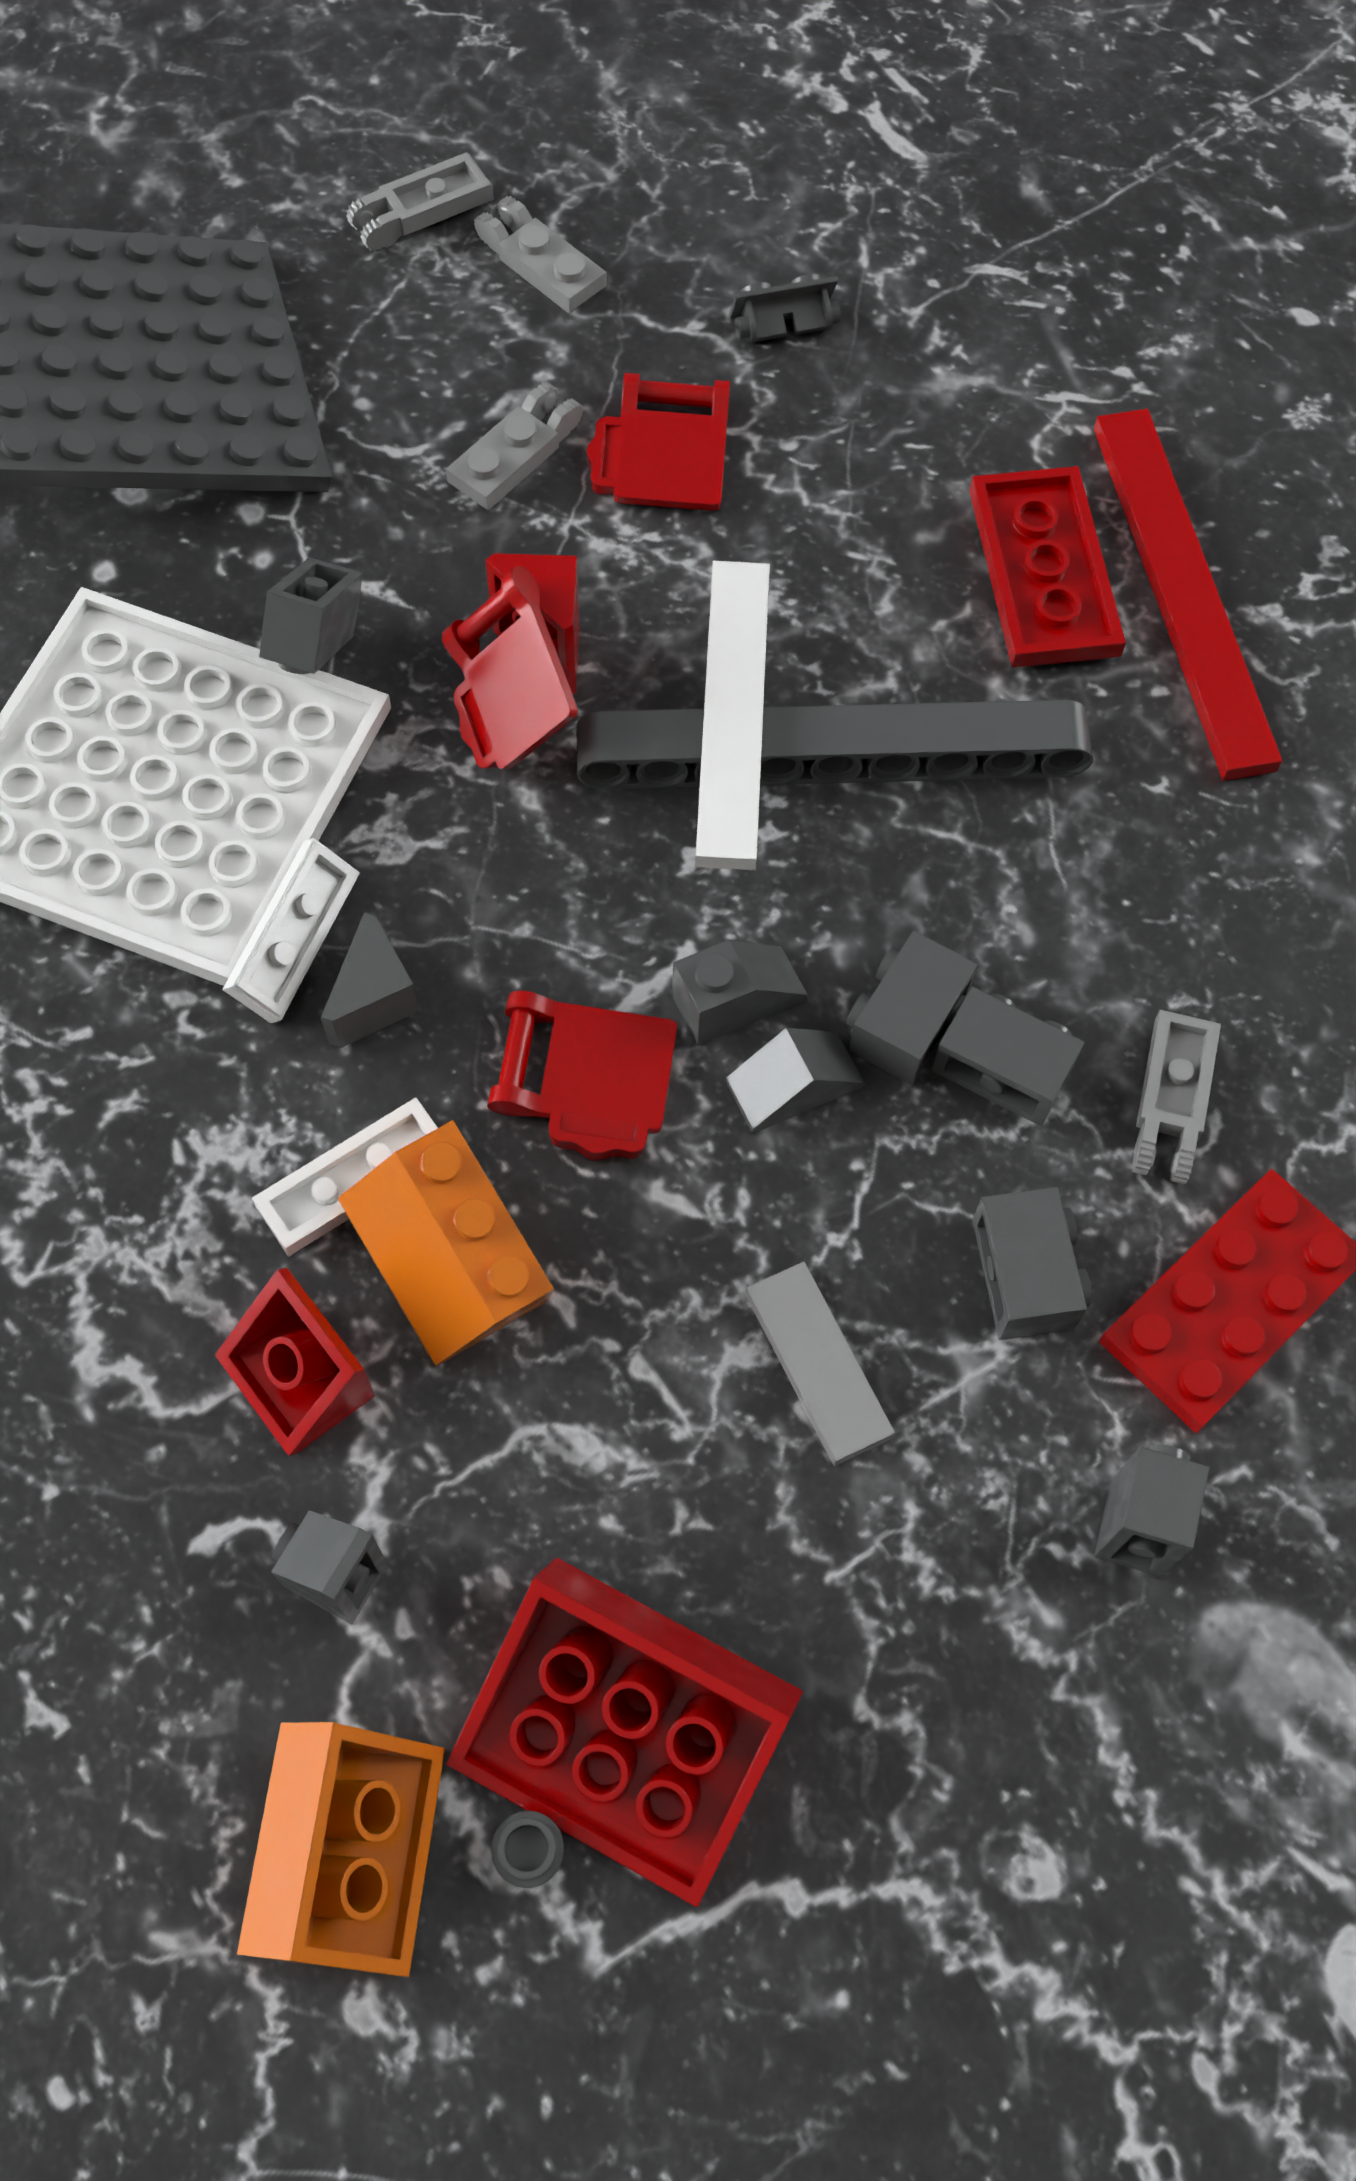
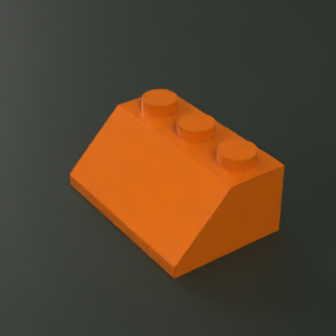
(445, 1243)
(342, 1849)

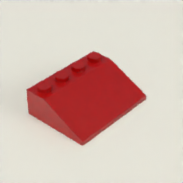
(624, 1729)

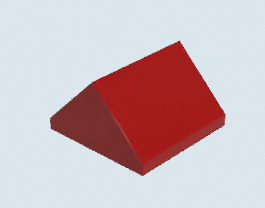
(558, 601)
(293, 1365)

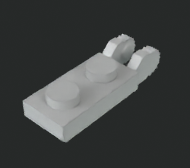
(419, 201)
(540, 255)
(514, 447)
(1176, 1090)

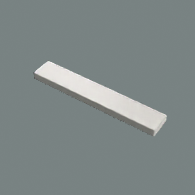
(733, 717)

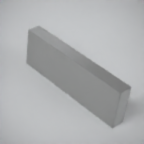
(819, 1364)

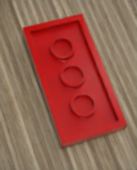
(1046, 567)
(1232, 1300)

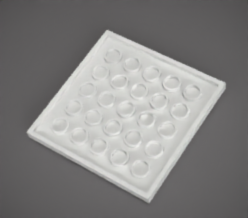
(167, 781)

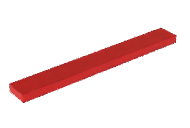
(1187, 597)

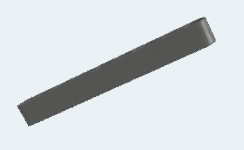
(846, 744)

